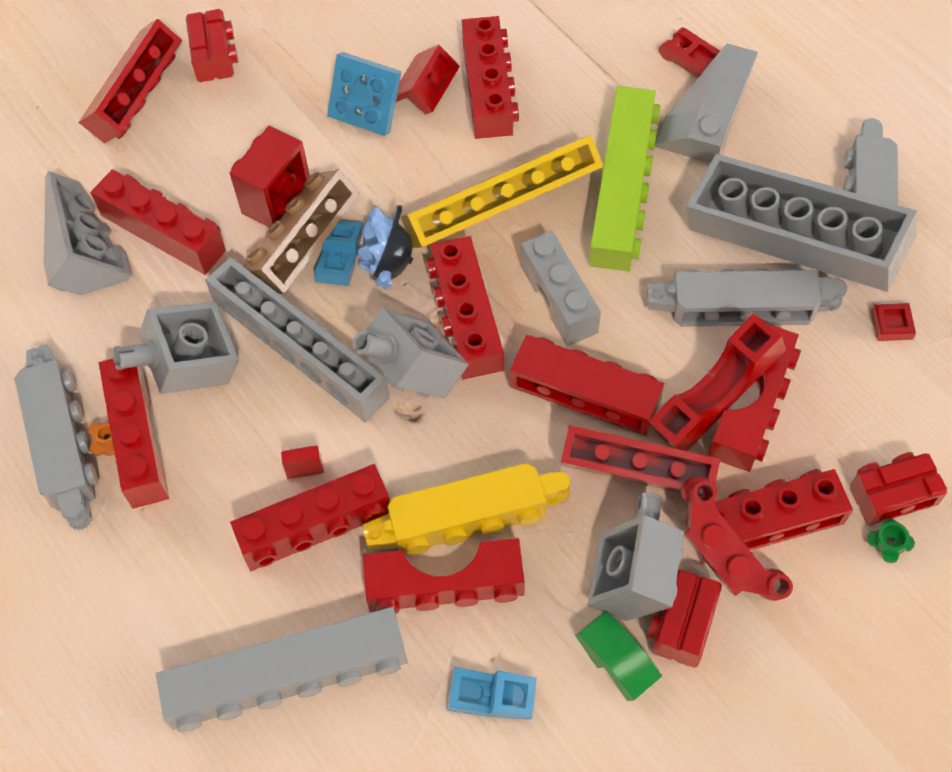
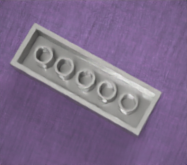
(803, 221)

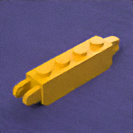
(466, 509)

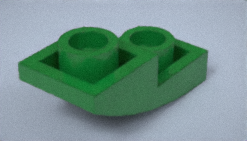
(619, 654)

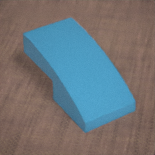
(339, 254)
(491, 694)

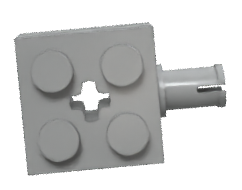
(183, 348)
(410, 353)
(637, 564)

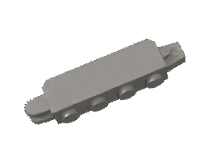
(872, 164)
(733, 296)
(55, 436)

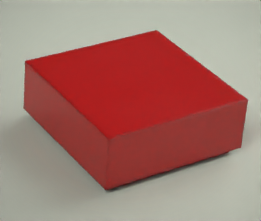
(893, 322)
(302, 462)

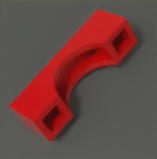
(743, 361)
(741, 431)
(134, 446)
(492, 574)

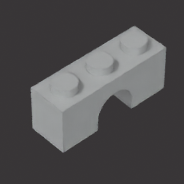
(551, 270)

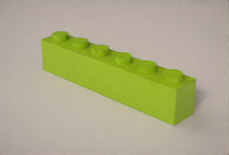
(622, 179)

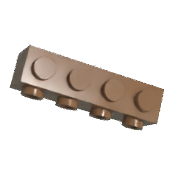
(302, 229)

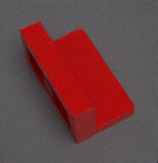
(427, 78)

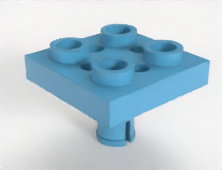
(380, 85)

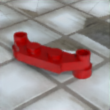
(724, 549)

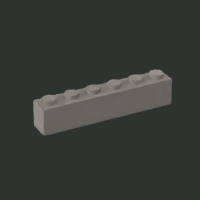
(281, 669)

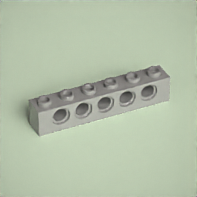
(298, 339)

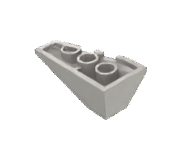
(706, 111)
(76, 245)

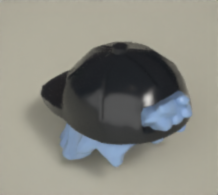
(386, 247)

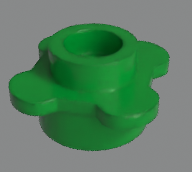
(898, 533)

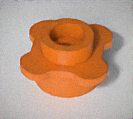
(99, 444)

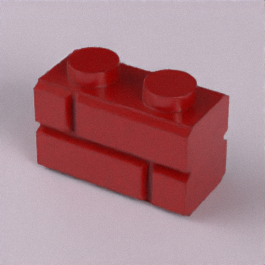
(210, 46)
(897, 488)
(686, 625)

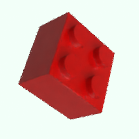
(269, 175)

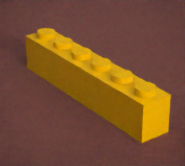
(502, 192)

